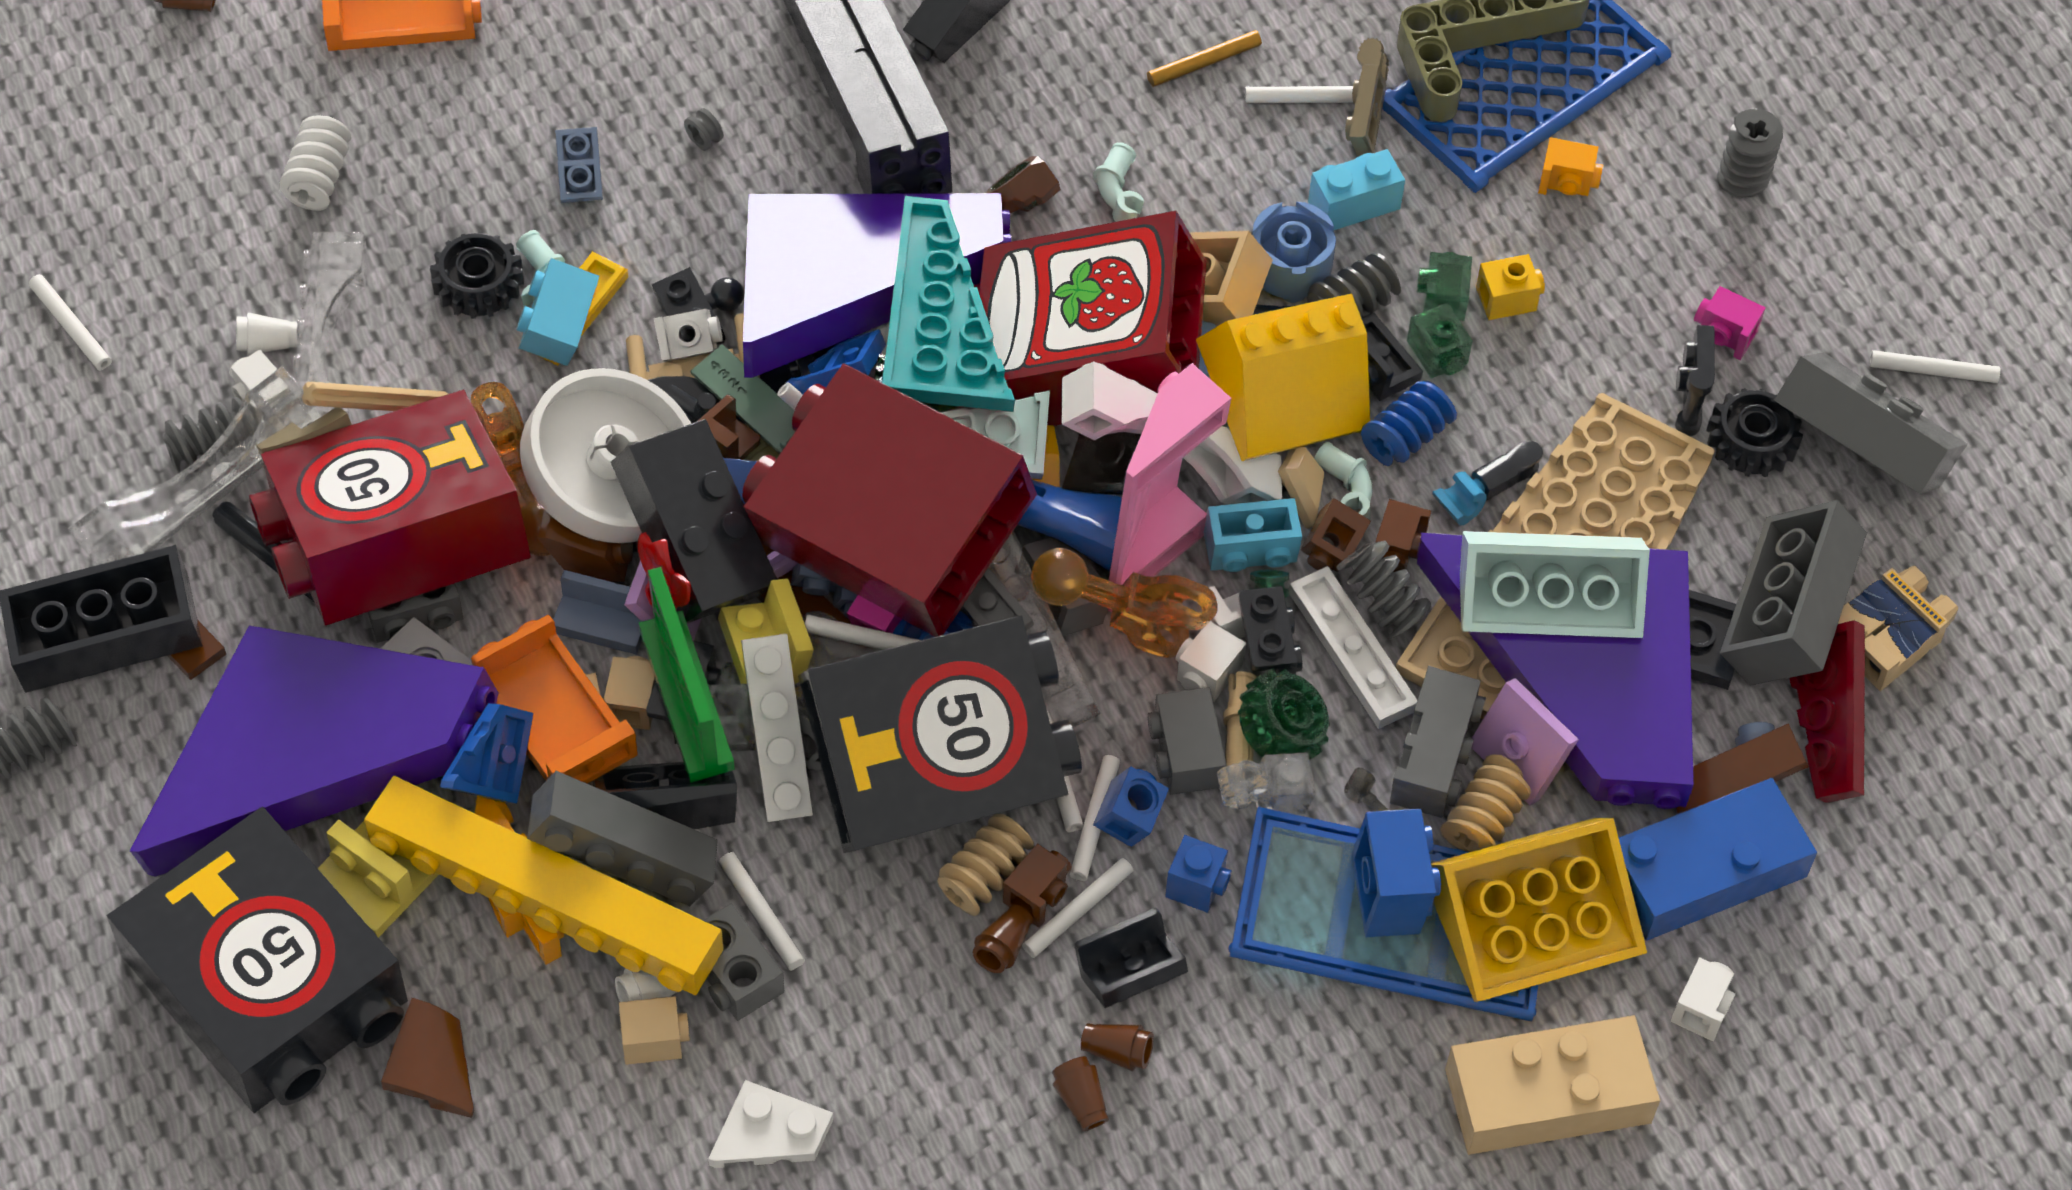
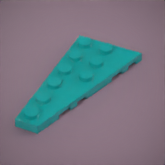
(938, 326)

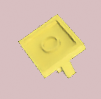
(775, 616)
(370, 880)

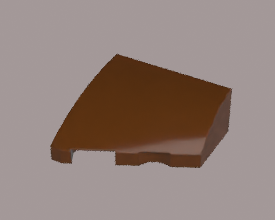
(430, 1060)

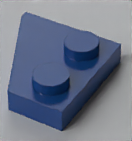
(857, 352)
(492, 755)

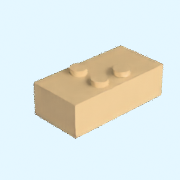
(1551, 1084)

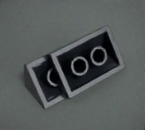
(668, 792)

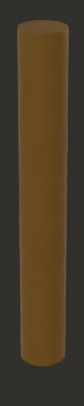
(1204, 58)

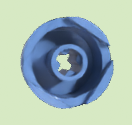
(1301, 248)

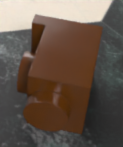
(1340, 525)
(1402, 530)
(1037, 882)

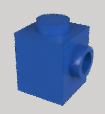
(1197, 874)

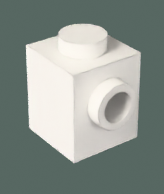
(1210, 659)

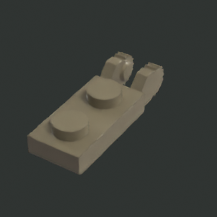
(1368, 97)

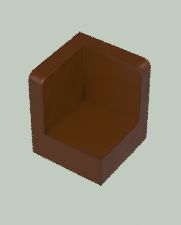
(731, 435)

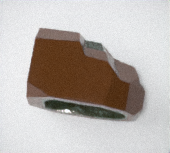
(1026, 185)

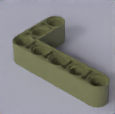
(1440, 27)

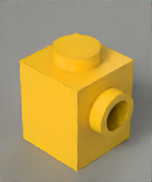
(1509, 286)

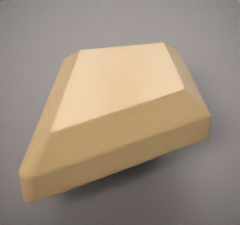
(1303, 482)

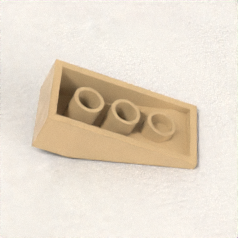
(1233, 273)

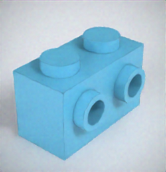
(1358, 188)
(558, 311)
(1252, 534)

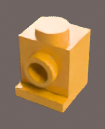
(1570, 168)

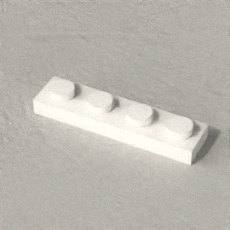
(1353, 647)
(776, 727)

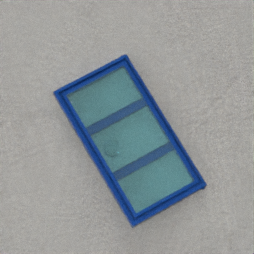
(1306, 917)

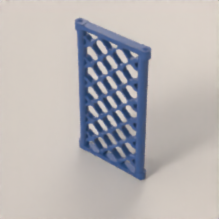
(1546, 120)

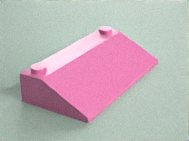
(1155, 515)

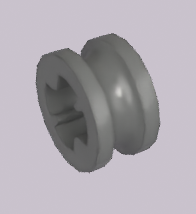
(703, 129)

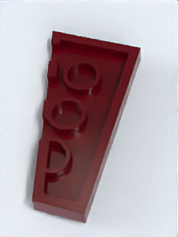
(1835, 716)

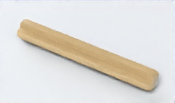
(364, 396)

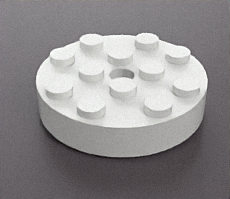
(576, 436)

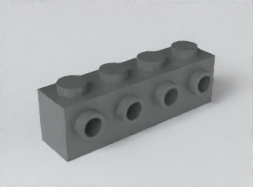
(622, 839)

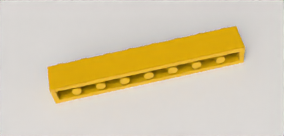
(544, 886)

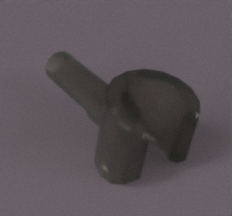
(1359, 789)

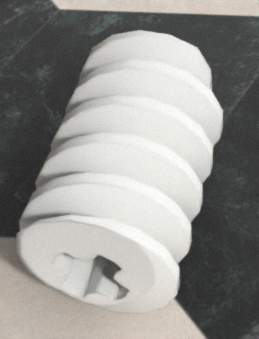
(315, 162)

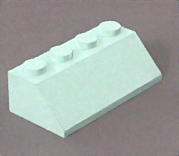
(1553, 584)

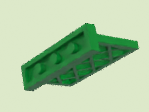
(684, 686)

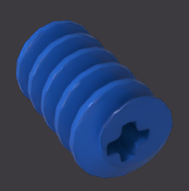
(1408, 423)

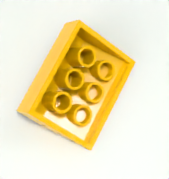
(1291, 375)
(1539, 908)

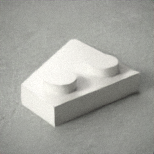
(770, 1128)

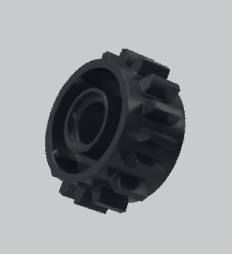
(496, 271)
(1752, 452)

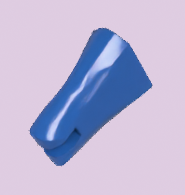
(1077, 519)

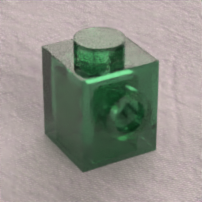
(1446, 281)
(1439, 341)

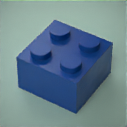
(1395, 872)

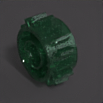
(1283, 715)

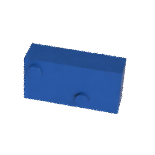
(1715, 857)

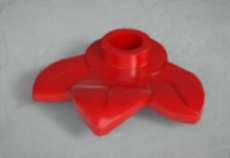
(657, 555)

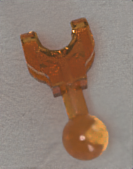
(505, 434)
(1138, 606)

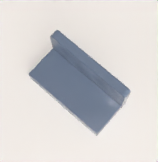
(596, 613)

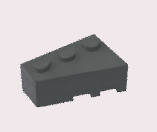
(1437, 742)

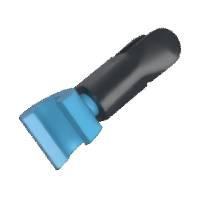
(1469, 494)

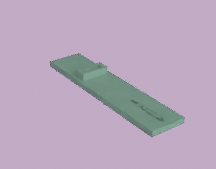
(755, 401)

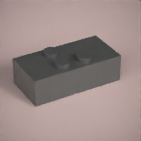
(1871, 421)
(1794, 593)

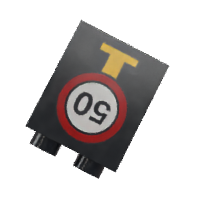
(938, 732)
(261, 962)

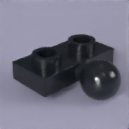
(683, 294)

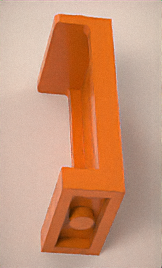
(397, 22)
(571, 721)

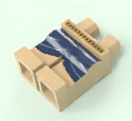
(1898, 622)

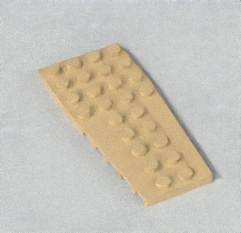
(1607, 479)

